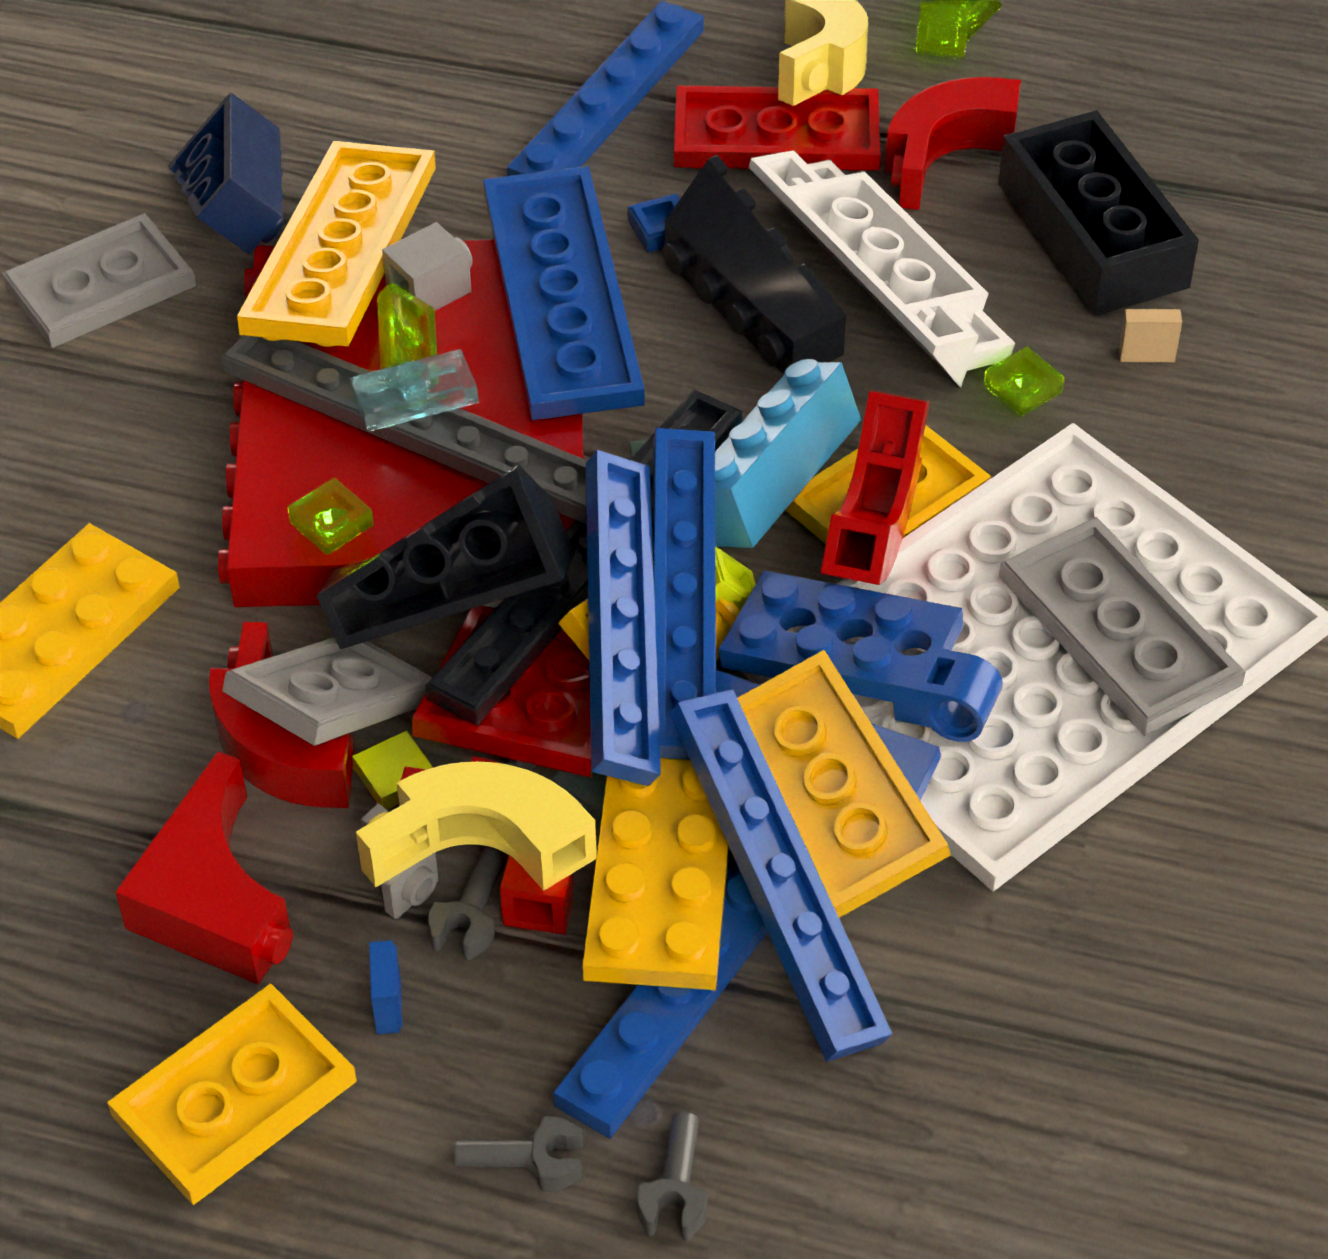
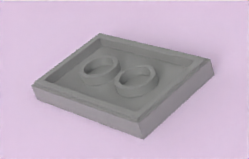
(98, 280)
(328, 690)

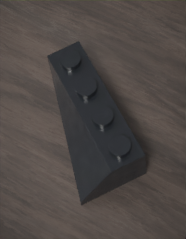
(750, 273)
(470, 555)

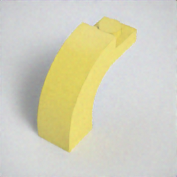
(825, 50)
(485, 807)

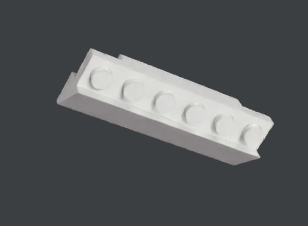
(890, 260)

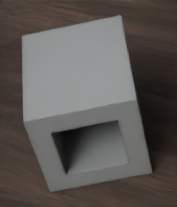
(430, 266)

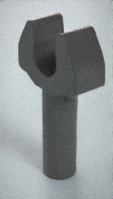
(469, 909)
(530, 1153)
(675, 1184)

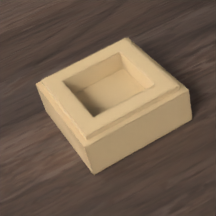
(1150, 335)

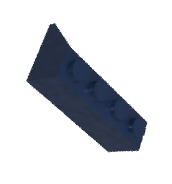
(234, 174)

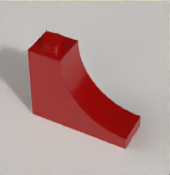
(194, 891)

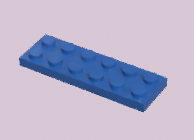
(562, 294)

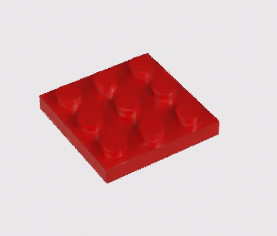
(538, 719)

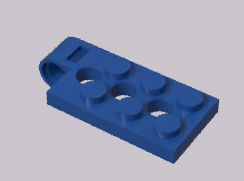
(932, 689)

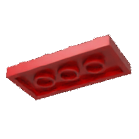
(753, 123)

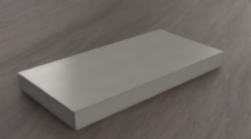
(1121, 625)

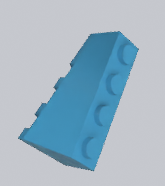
(780, 449)

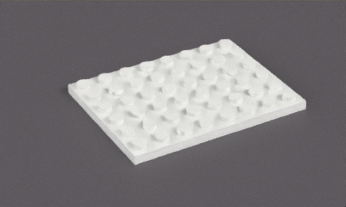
(1054, 736)

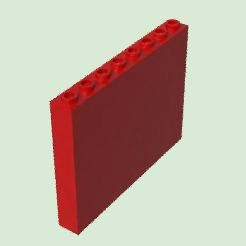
(295, 449)

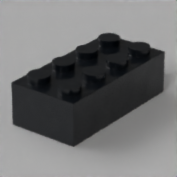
(1097, 212)

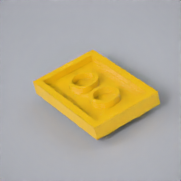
(942, 481)
(232, 1093)

